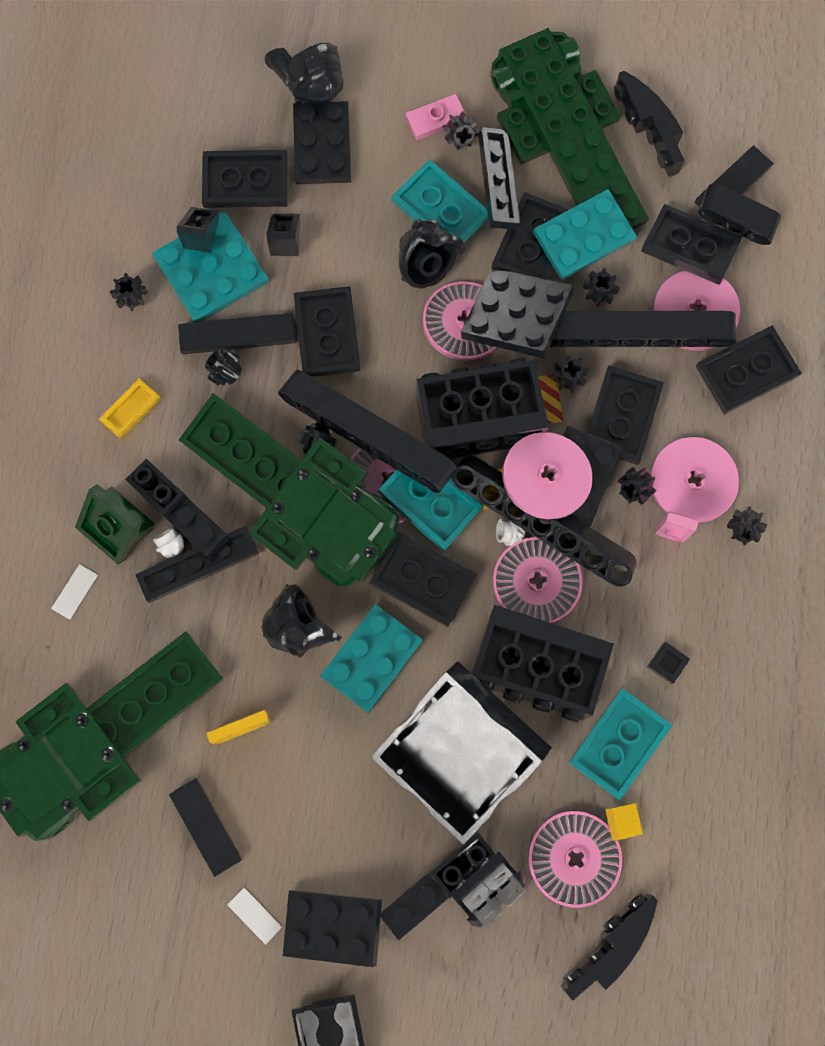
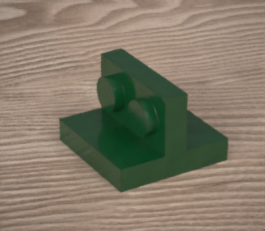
(112, 522)

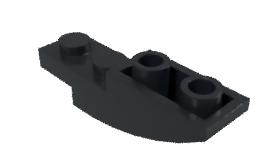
(650, 114)
(178, 509)
(435, 886)
(624, 941)

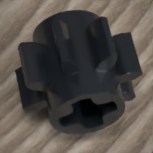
(464, 135)
(601, 280)
(131, 285)
(223, 367)
(575, 368)
(311, 434)
(637, 485)
(747, 525)

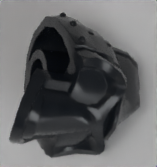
(310, 74)
(427, 253)
(293, 623)

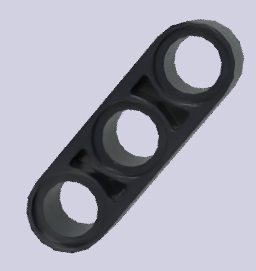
(739, 214)

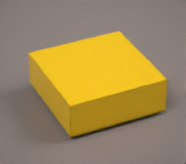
(624, 822)

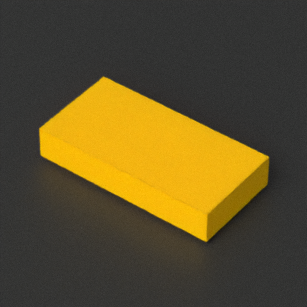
(130, 409)
(239, 727)

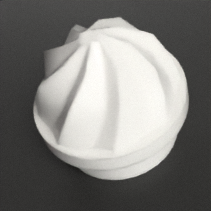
(508, 532)
(169, 543)

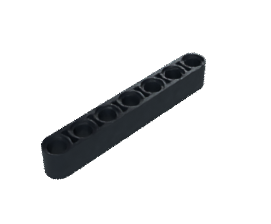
(646, 329)
(368, 431)
(552, 533)

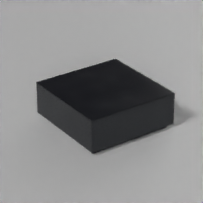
(668, 663)

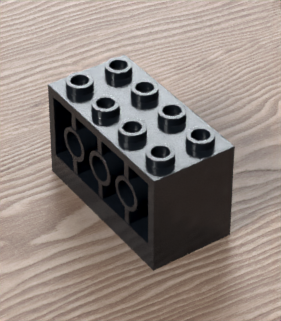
(480, 408)
(556, 650)

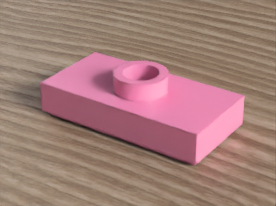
(431, 117)
(676, 527)

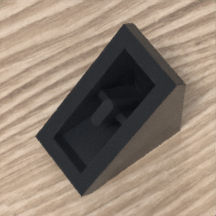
(198, 229)
(283, 234)

